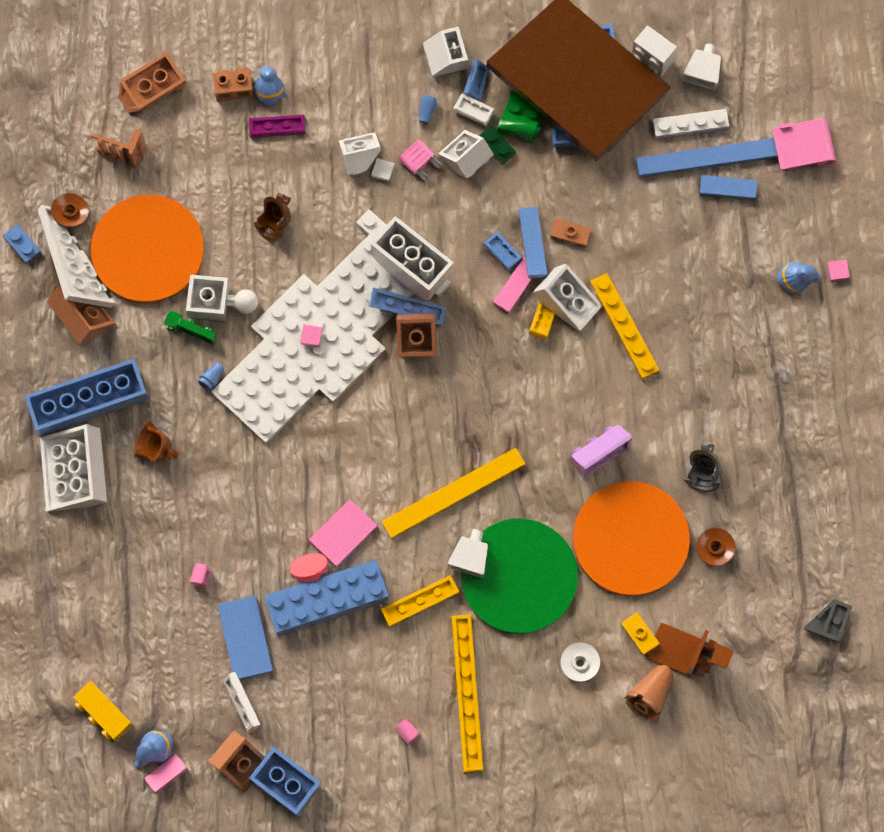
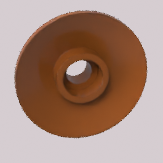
(69, 203)
(722, 540)

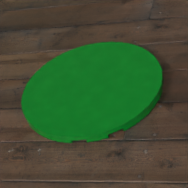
(525, 579)

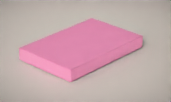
(343, 533)

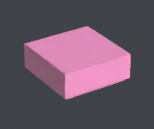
(838, 270)
(311, 335)

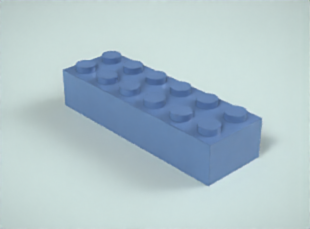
(86, 397)
(326, 598)

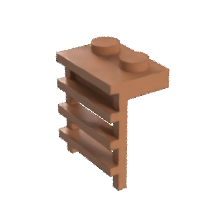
(130, 152)

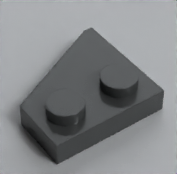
(830, 621)

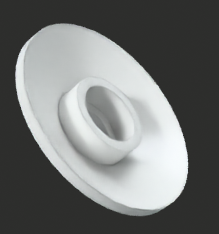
(582, 652)

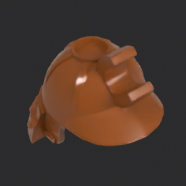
(154, 444)

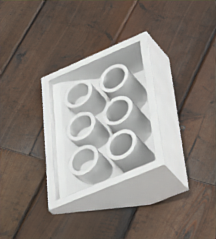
(73, 469)

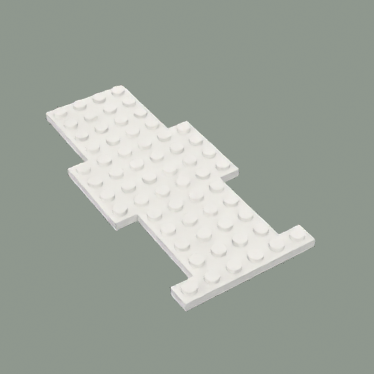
(286, 375)

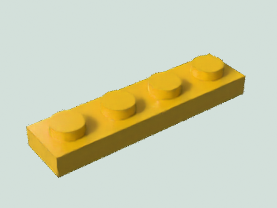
(420, 601)

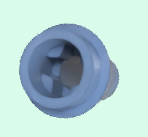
(427, 108)
(210, 378)

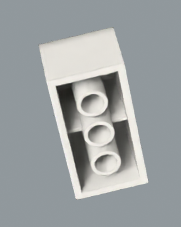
(411, 259)

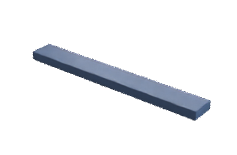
(706, 157)

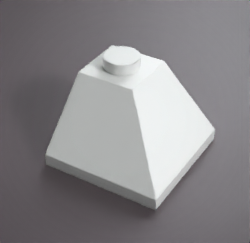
(359, 152)

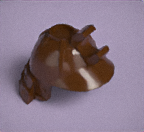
(274, 218)

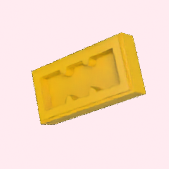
(542, 322)
(640, 634)

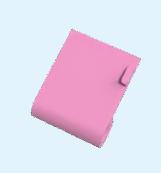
(804, 144)

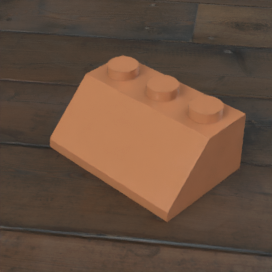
(81, 319)

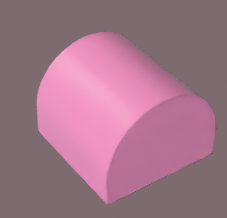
(200, 575)
(407, 731)

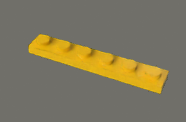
(624, 326)

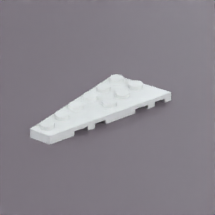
(72, 265)

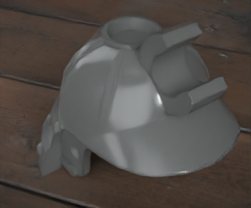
(704, 469)

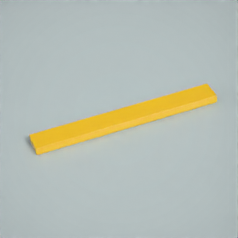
(453, 493)
(467, 694)

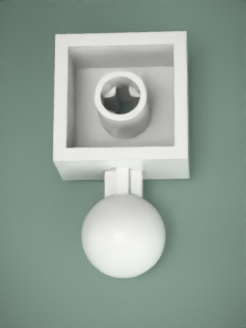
(216, 308)

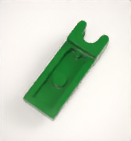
(176, 323)

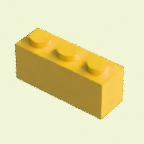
(102, 712)

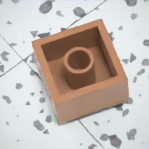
(416, 335)

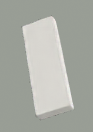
(241, 702)

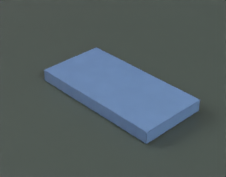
(245, 637)

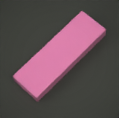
(513, 288)

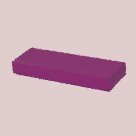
(277, 126)

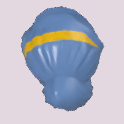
(268, 86)
(797, 276)
(153, 748)

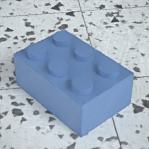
(285, 781)

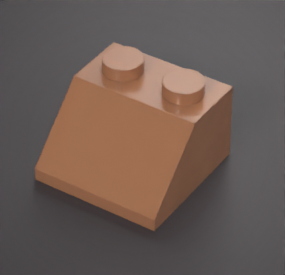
(236, 760)

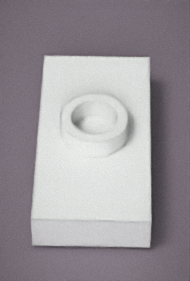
(473, 109)

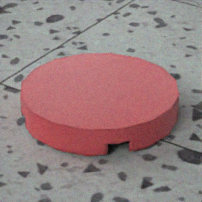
(309, 567)

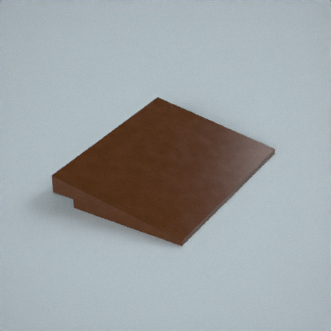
(578, 77)

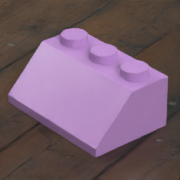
(600, 450)

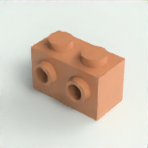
(232, 84)

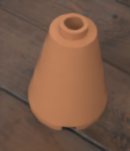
(650, 693)

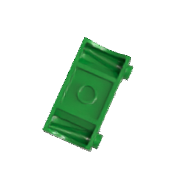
(520, 119)

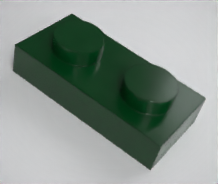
(499, 146)

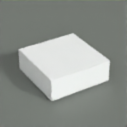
(382, 170)

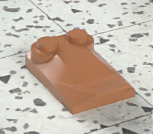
(150, 83)

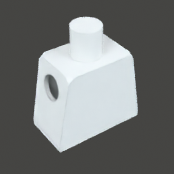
(703, 68)
(470, 555)

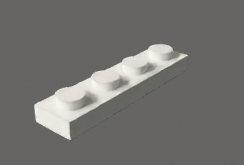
(690, 123)

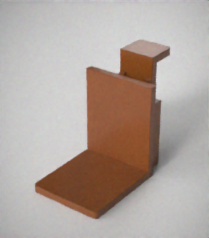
(685, 652)

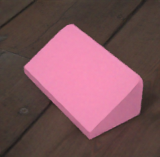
(166, 774)

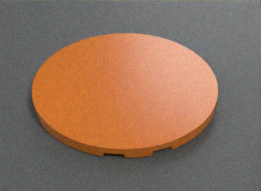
(147, 248)
(631, 538)

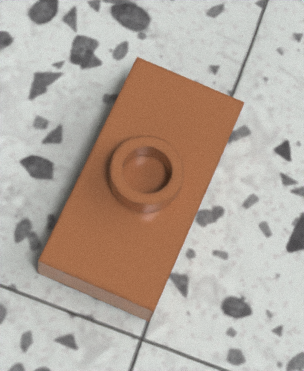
(570, 233)

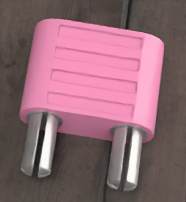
(417, 158)

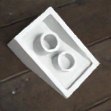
(567, 297)

